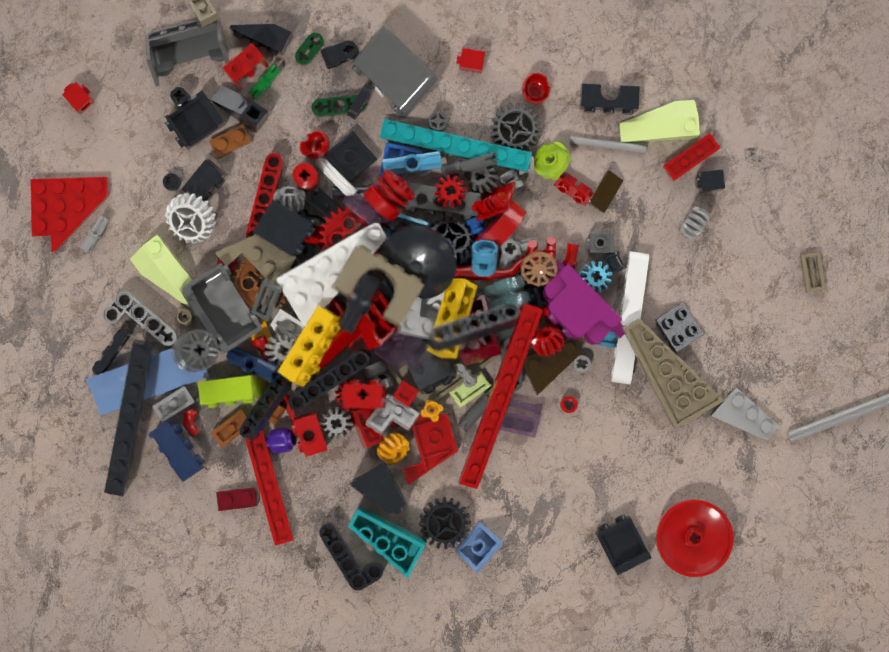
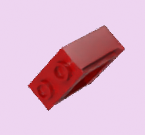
(243, 64)

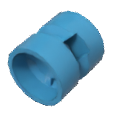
(484, 258)

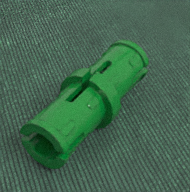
(264, 81)

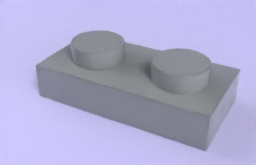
(173, 404)

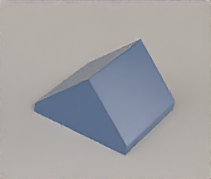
(479, 547)

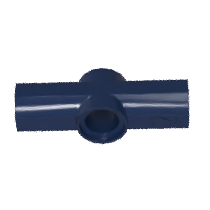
(253, 364)

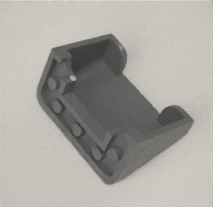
(395, 71)
(221, 308)

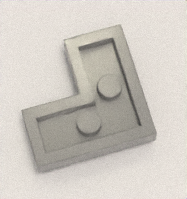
(414, 324)
(394, 411)

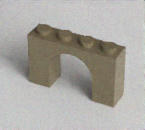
(405, 287)

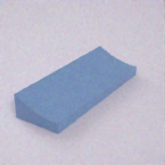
(162, 377)

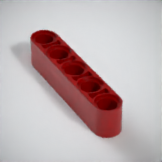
(265, 190)

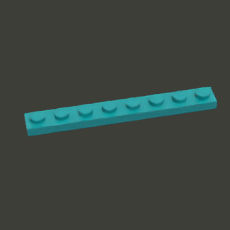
(454, 144)

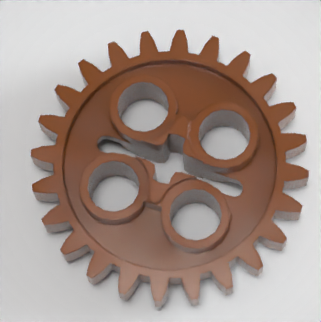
(248, 294)

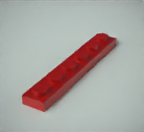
(269, 490)

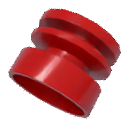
(386, 198)

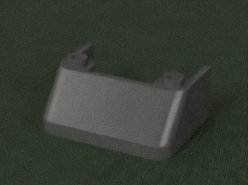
(184, 43)

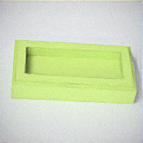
(465, 394)

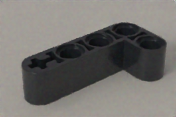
(347, 554)

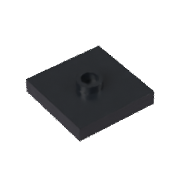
(350, 157)

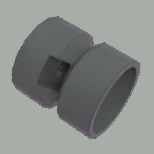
(377, 372)

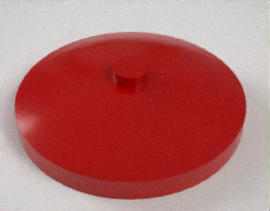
(694, 538)

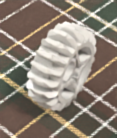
(182, 209)

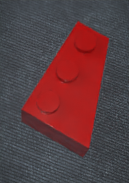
(372, 325)

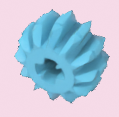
(601, 273)

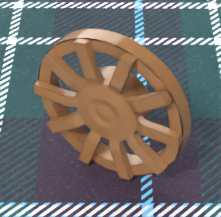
(539, 268)

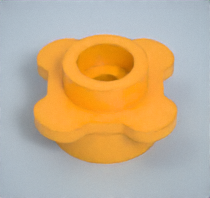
(432, 415)

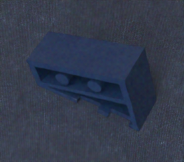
(177, 449)

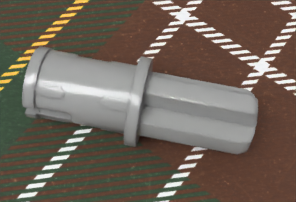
(94, 234)

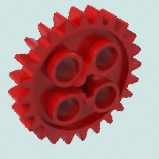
(335, 225)

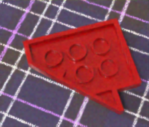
(64, 205)

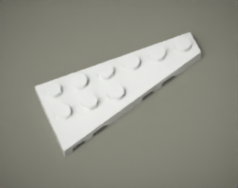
(312, 280)

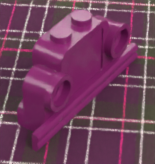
(579, 308)

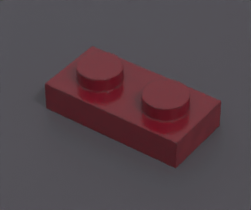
(236, 499)

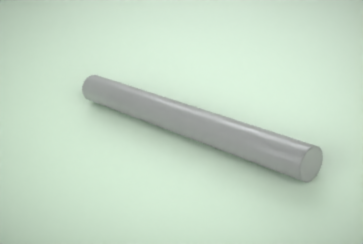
(607, 144)

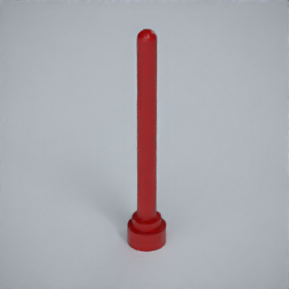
(259, 343)

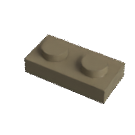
(203, 11)

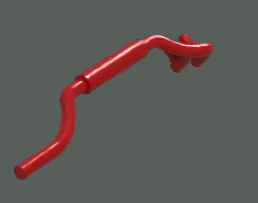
(466, 272)

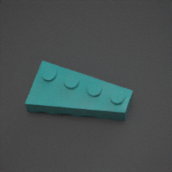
(388, 539)

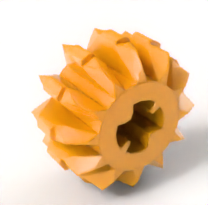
(393, 448)

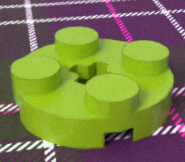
(558, 166)

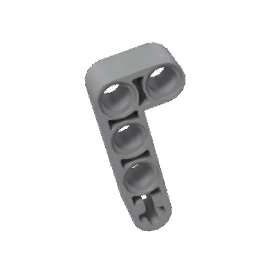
(145, 321)

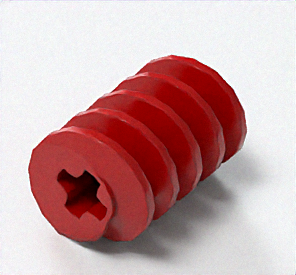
(299, 173)

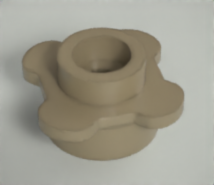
(179, 319)

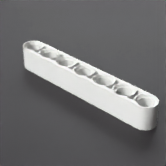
(630, 311)

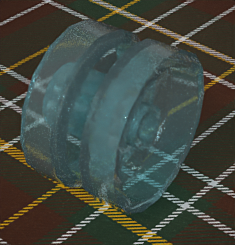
(506, 292)

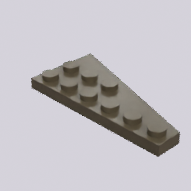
(673, 381)

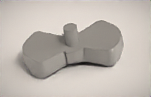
(469, 379)

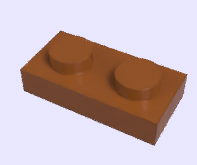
(230, 141)
(229, 429)

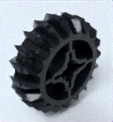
(457, 236)
(459, 532)

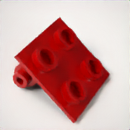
(494, 202)

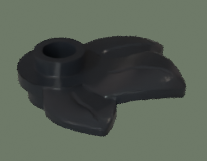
(314, 218)

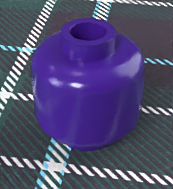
(281, 440)

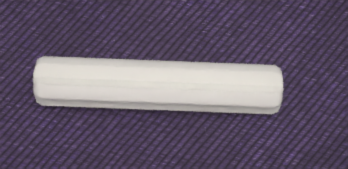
(335, 177)

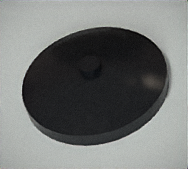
(422, 254)

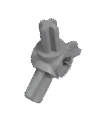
(520, 245)

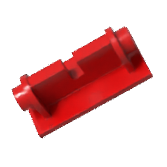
(566, 185)

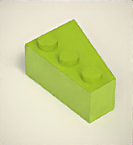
(231, 390)

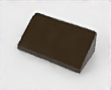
(606, 191)

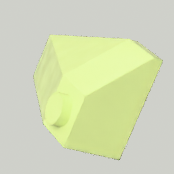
(667, 122)
(162, 267)

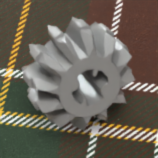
(291, 197)
(695, 223)
(283, 341)
(334, 417)

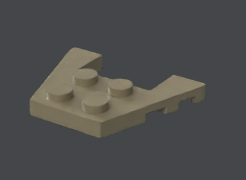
(263, 255)

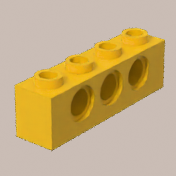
(454, 306)
(310, 336)

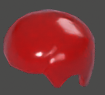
(536, 88)
(315, 145)

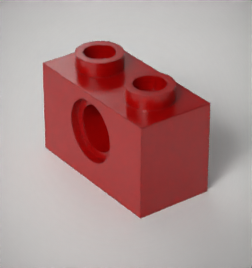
(316, 443)

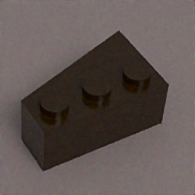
(544, 369)

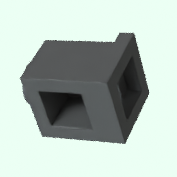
(608, 246)

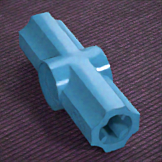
(424, 162)

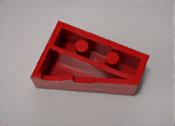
(341, 338)

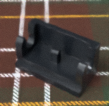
(323, 203)

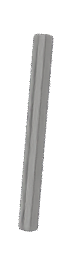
(838, 418)

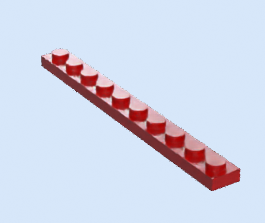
(500, 395)

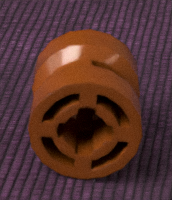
(275, 417)

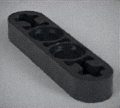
(268, 409)

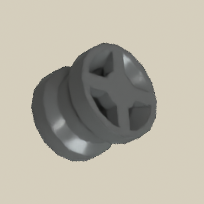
(436, 119)

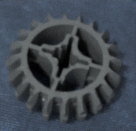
(507, 125)

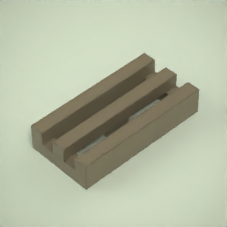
(817, 255)

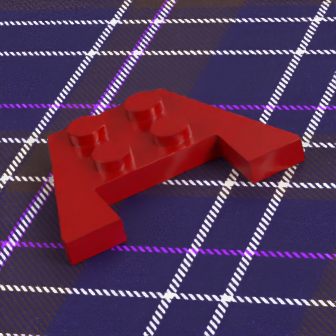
(434, 443)

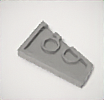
(745, 415)

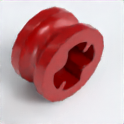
(563, 407)

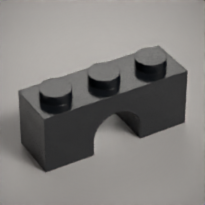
(592, 99)

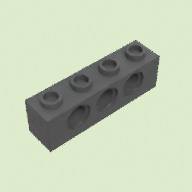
(430, 206)

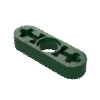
(325, 112)

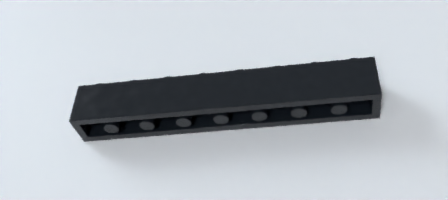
(129, 417)

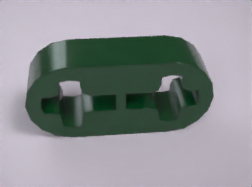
(306, 46)

